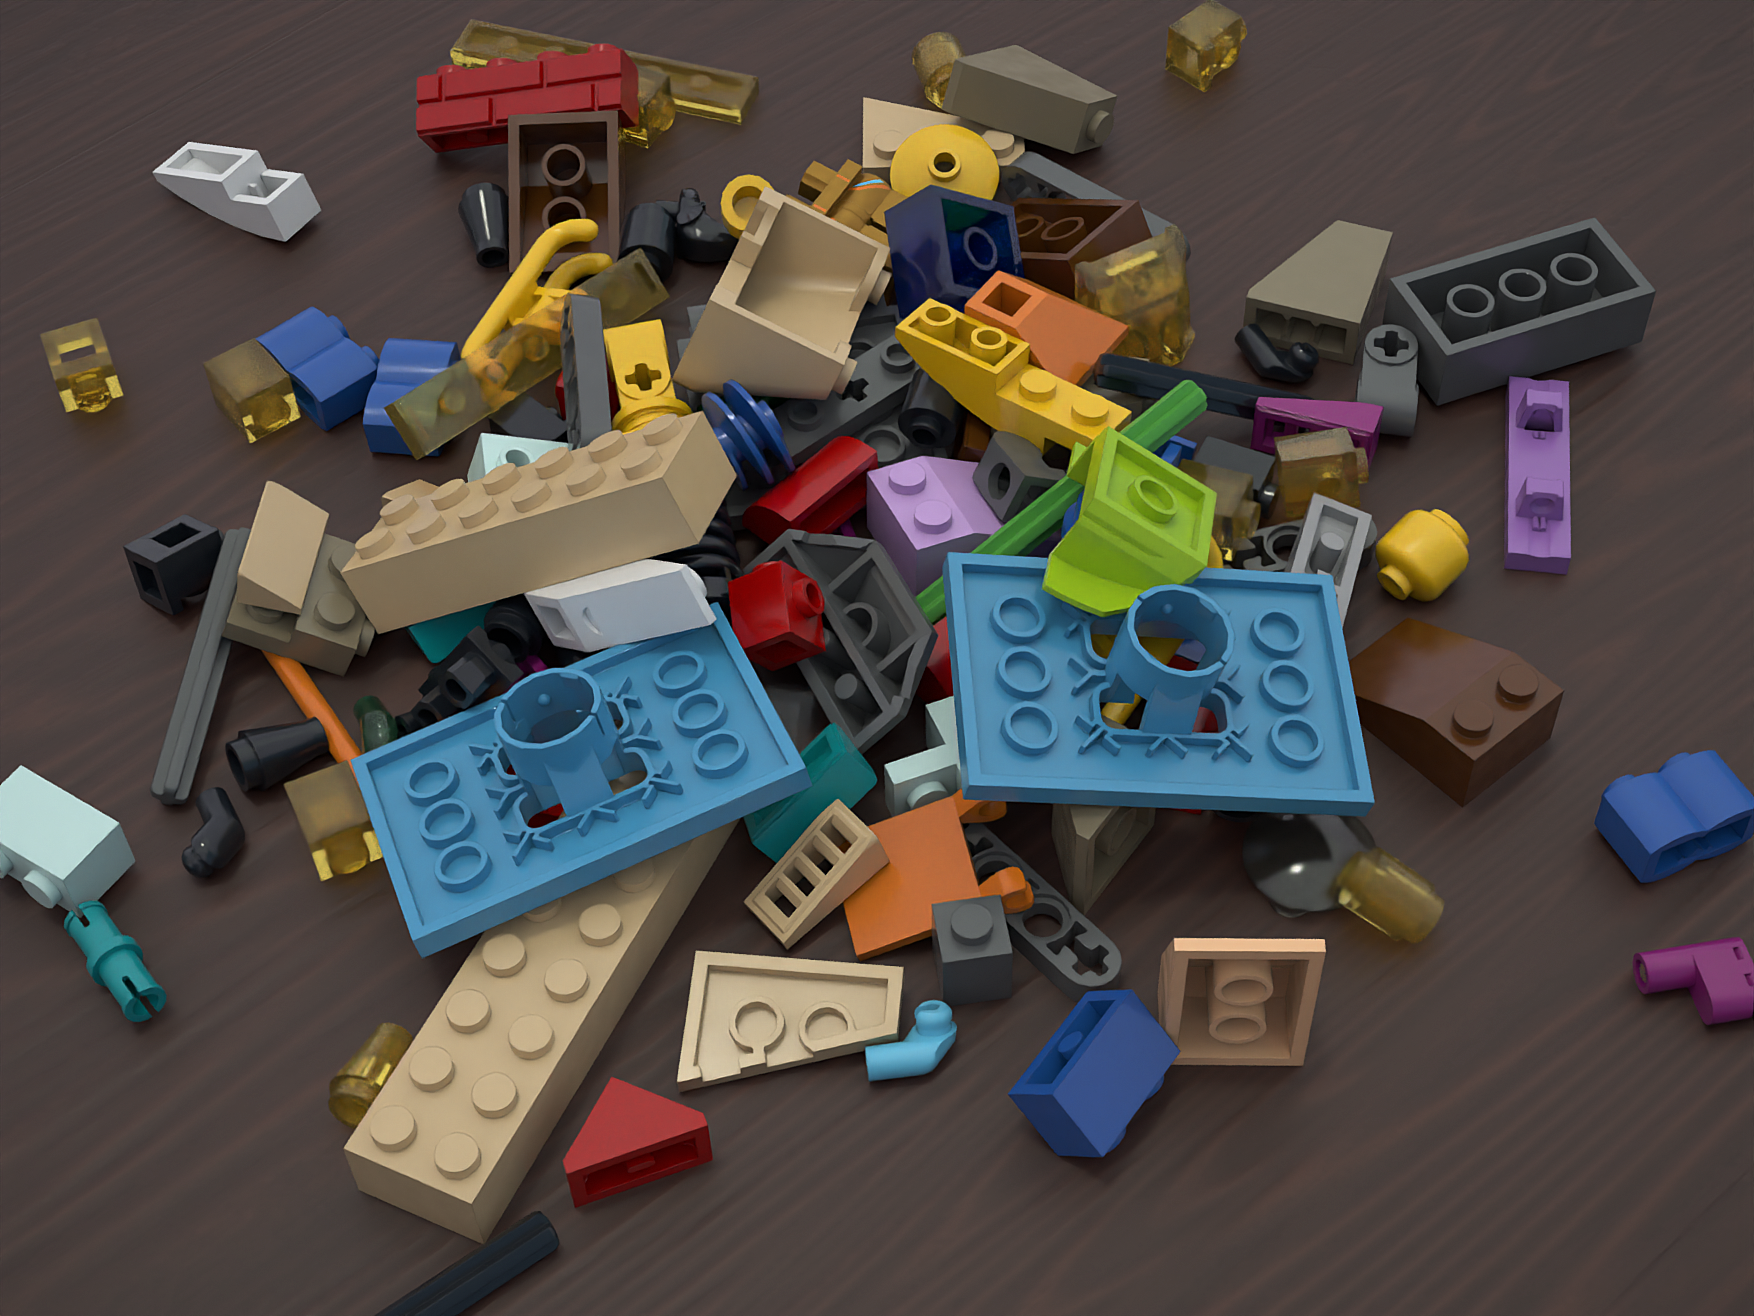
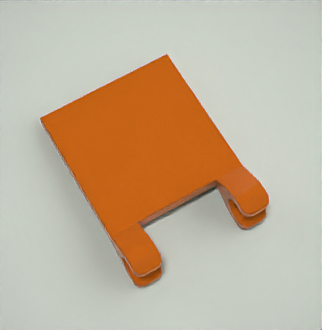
(926, 867)

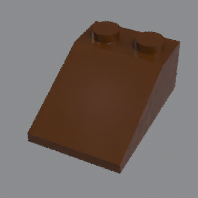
(565, 171)
(1065, 232)
(1453, 705)

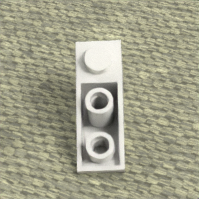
(622, 605)

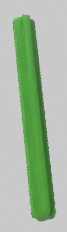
(1047, 512)

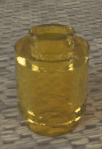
(934, 61)
(1389, 895)

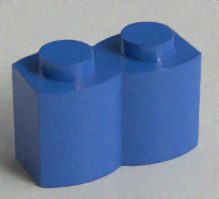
(324, 366)
(400, 369)
(1676, 815)

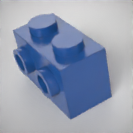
(1095, 1073)

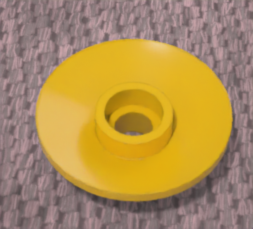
(974, 162)

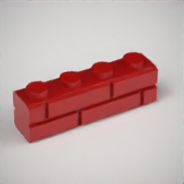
(473, 105)

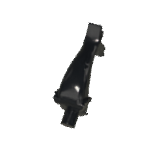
(697, 233)

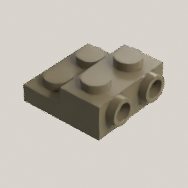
(330, 622)

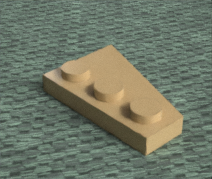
(890, 124)
(782, 1013)

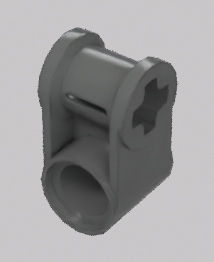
(1390, 377)

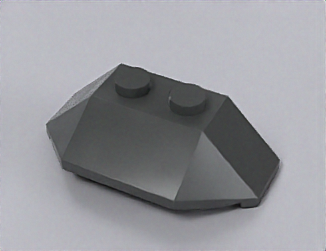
(871, 631)

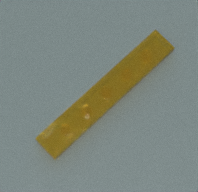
(693, 87)
(517, 358)

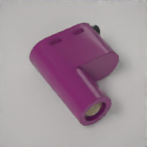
(1714, 971)

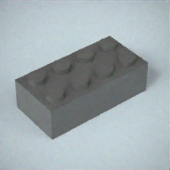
(1520, 309)

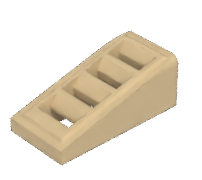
(817, 843)

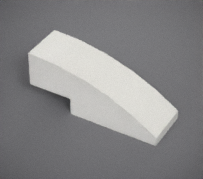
(240, 189)

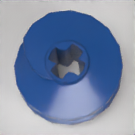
(745, 431)

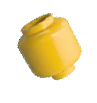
(1422, 555)

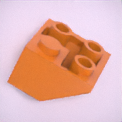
(1060, 331)

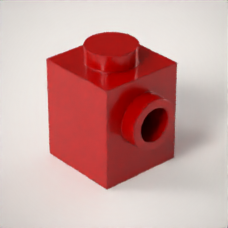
(777, 615)

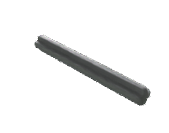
(200, 680)

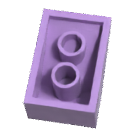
(931, 509)

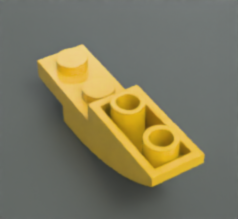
(994, 381)

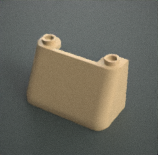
(786, 305)

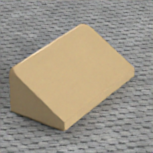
(281, 551)

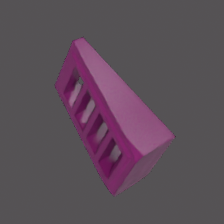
(1361, 420)

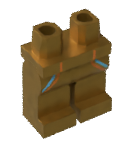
(854, 201)

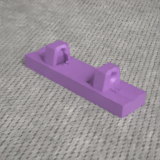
(1537, 476)

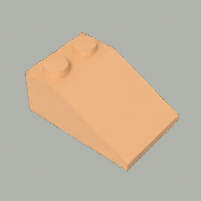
(1239, 999)

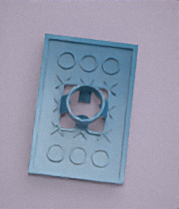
(1268, 673)
(460, 823)

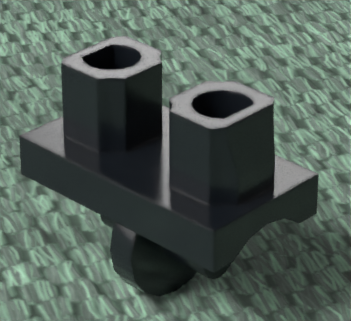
(467, 677)

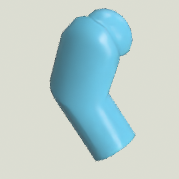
(920, 1049)

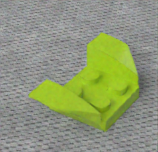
(1134, 530)

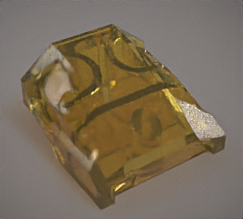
(1147, 292)

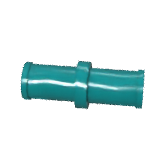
(115, 961)

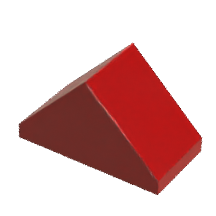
(633, 1141)

